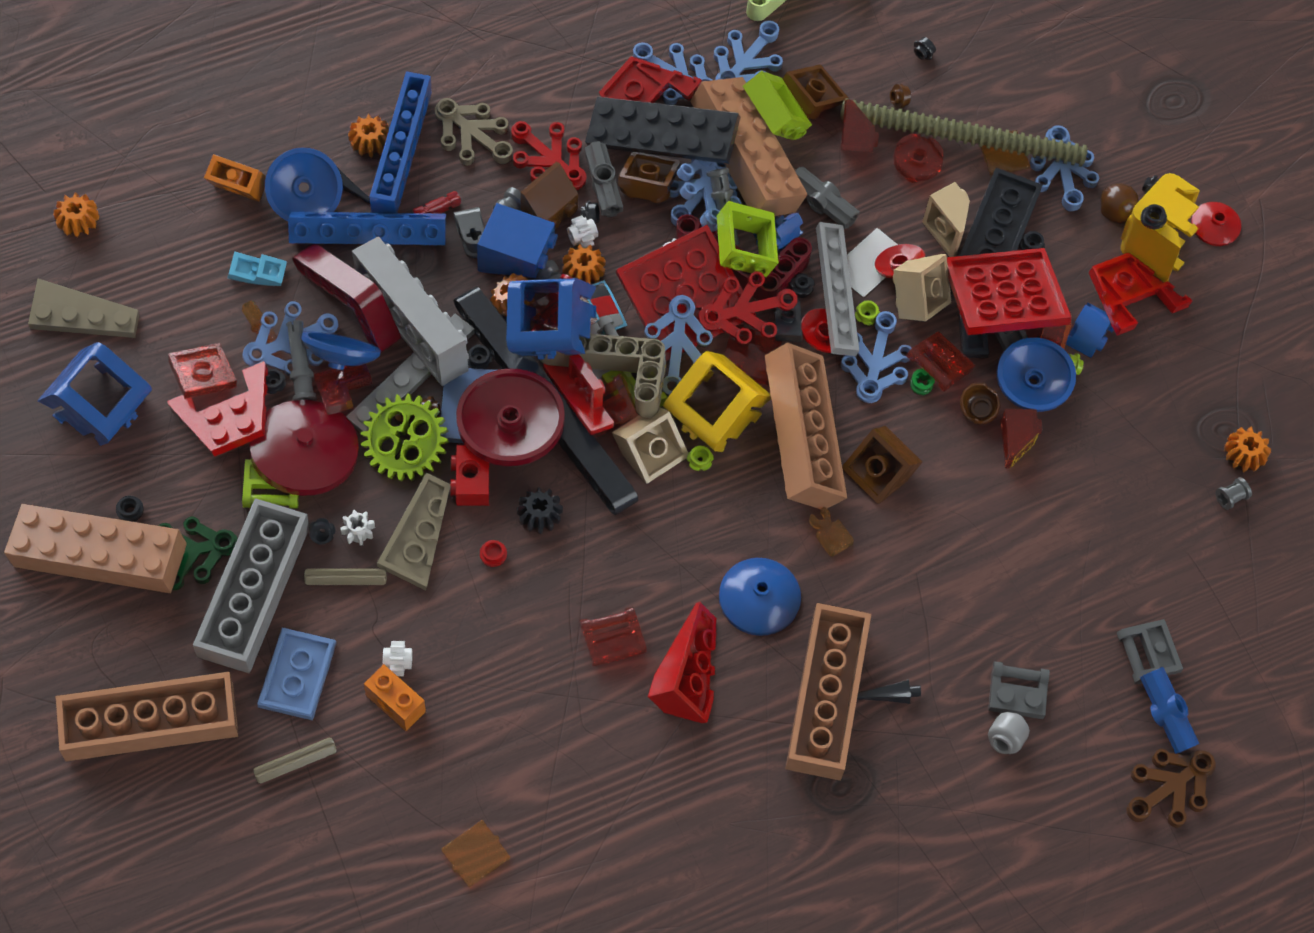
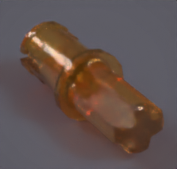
(254, 316)

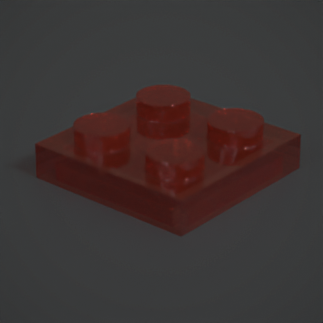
(751, 356)
(202, 370)

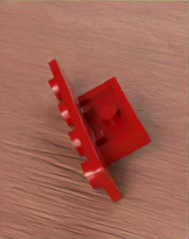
(582, 392)

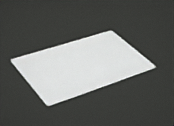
(862, 262)

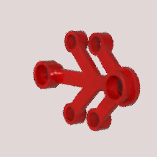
(548, 157)
(743, 309)

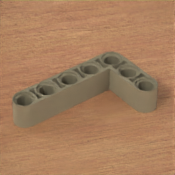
(609, 352)

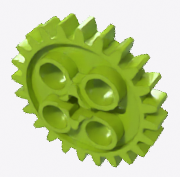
(381, 430)

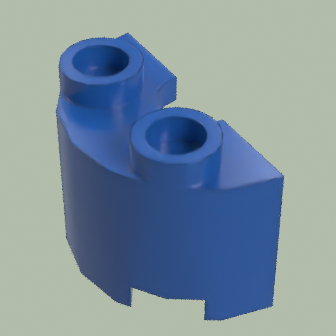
(786, 229)
(1090, 330)

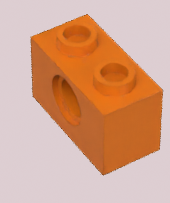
(235, 178)
(394, 697)

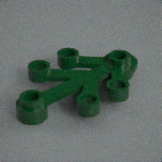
(194, 550)

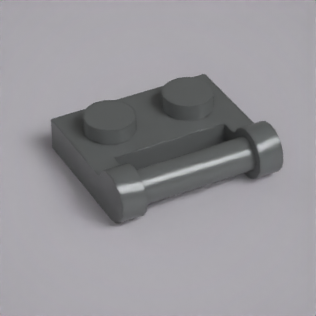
(1157, 646)
(1017, 698)

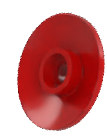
(1214, 231)
(895, 256)
(815, 329)

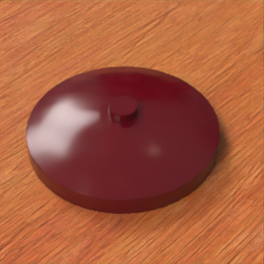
(510, 417)
(305, 448)

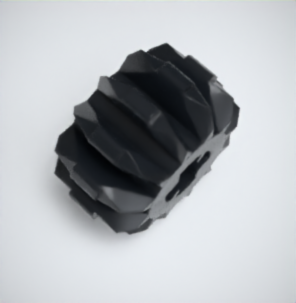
(531, 508)

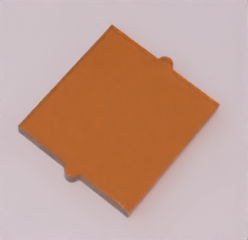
(1004, 160)
(475, 853)

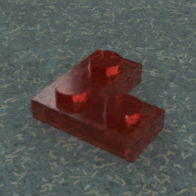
(335, 384)

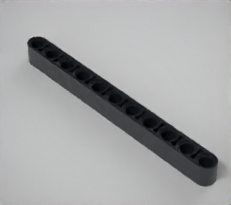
(575, 439)

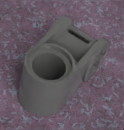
(470, 227)

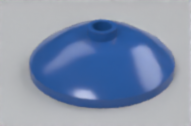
(299, 167)
(339, 349)
(1039, 361)
(755, 610)

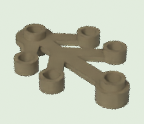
(473, 129)

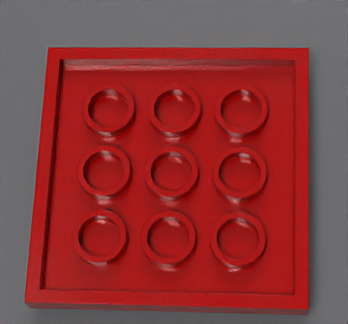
(679, 268)
(1007, 291)

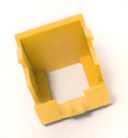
(1161, 246)
(736, 415)

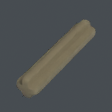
(345, 576)
(294, 760)

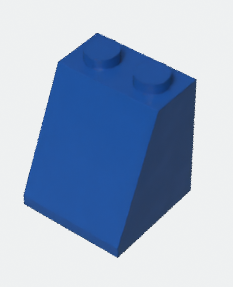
(515, 243)

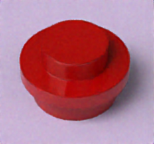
(493, 553)

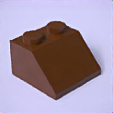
(550, 196)
(881, 464)

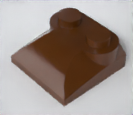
(814, 90)
(648, 176)

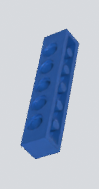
(401, 143)
(363, 227)

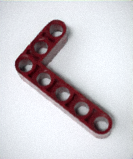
(776, 279)
(352, 290)

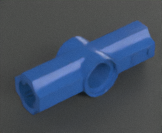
(1169, 710)

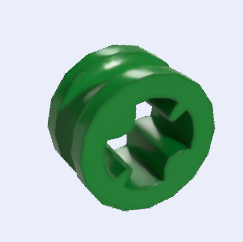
(920, 388)

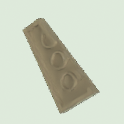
(77, 312)
(416, 536)

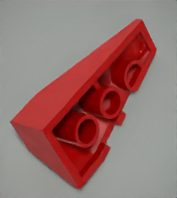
(684, 675)

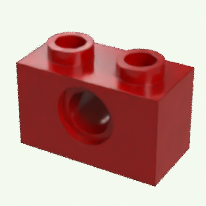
(469, 490)

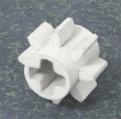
(582, 231)
(355, 521)
(397, 657)

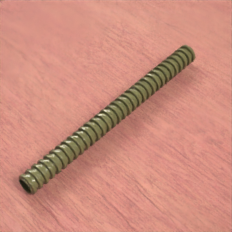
(973, 134)

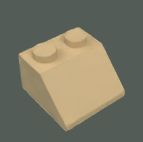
(947, 217)
(922, 287)
(651, 444)

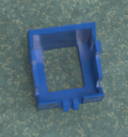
(573, 317)
(81, 413)

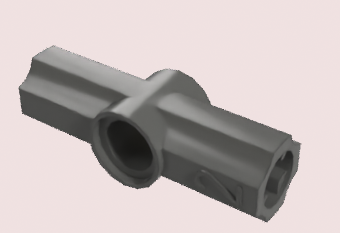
(605, 190)
(827, 199)

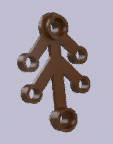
(1174, 783)

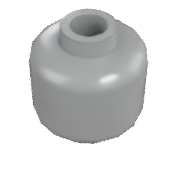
(1008, 733)

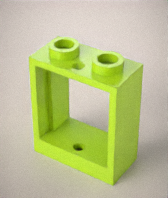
(777, 106)
(761, 223)

